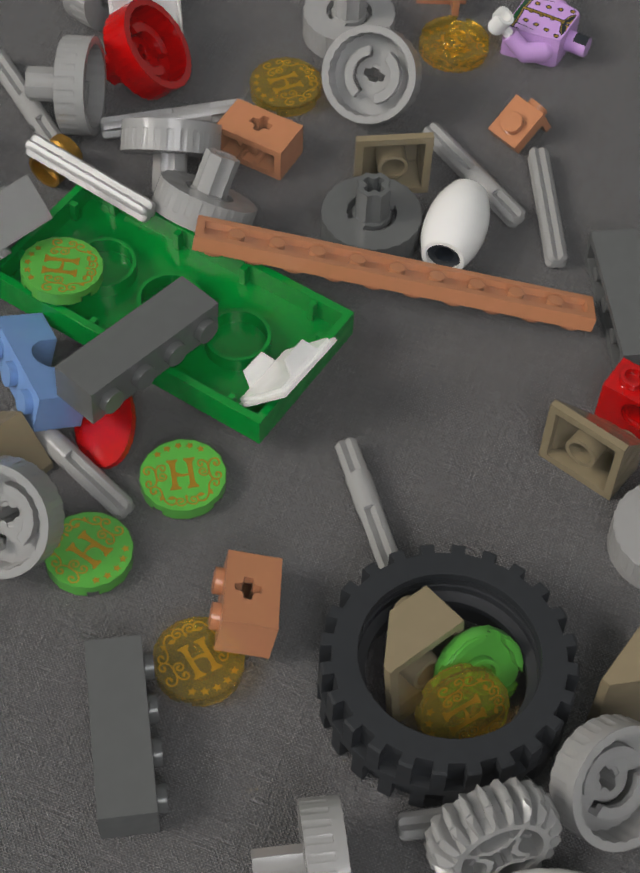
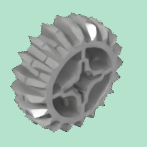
(494, 830)

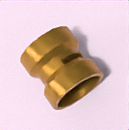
(45, 174)

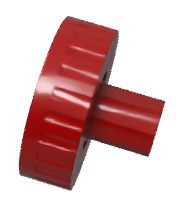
(151, 61)

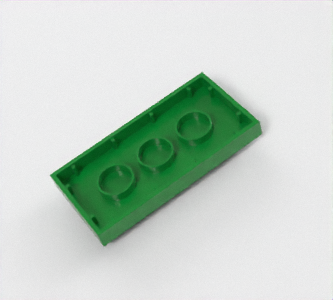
(255, 305)

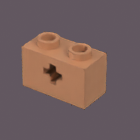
(261, 138)
(247, 604)

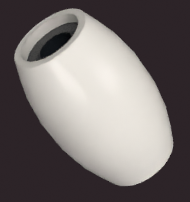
(456, 224)

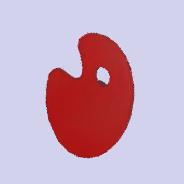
(110, 437)

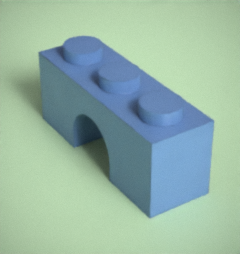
(26, 368)

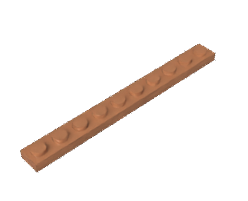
(393, 273)

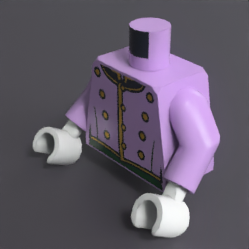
(540, 32)

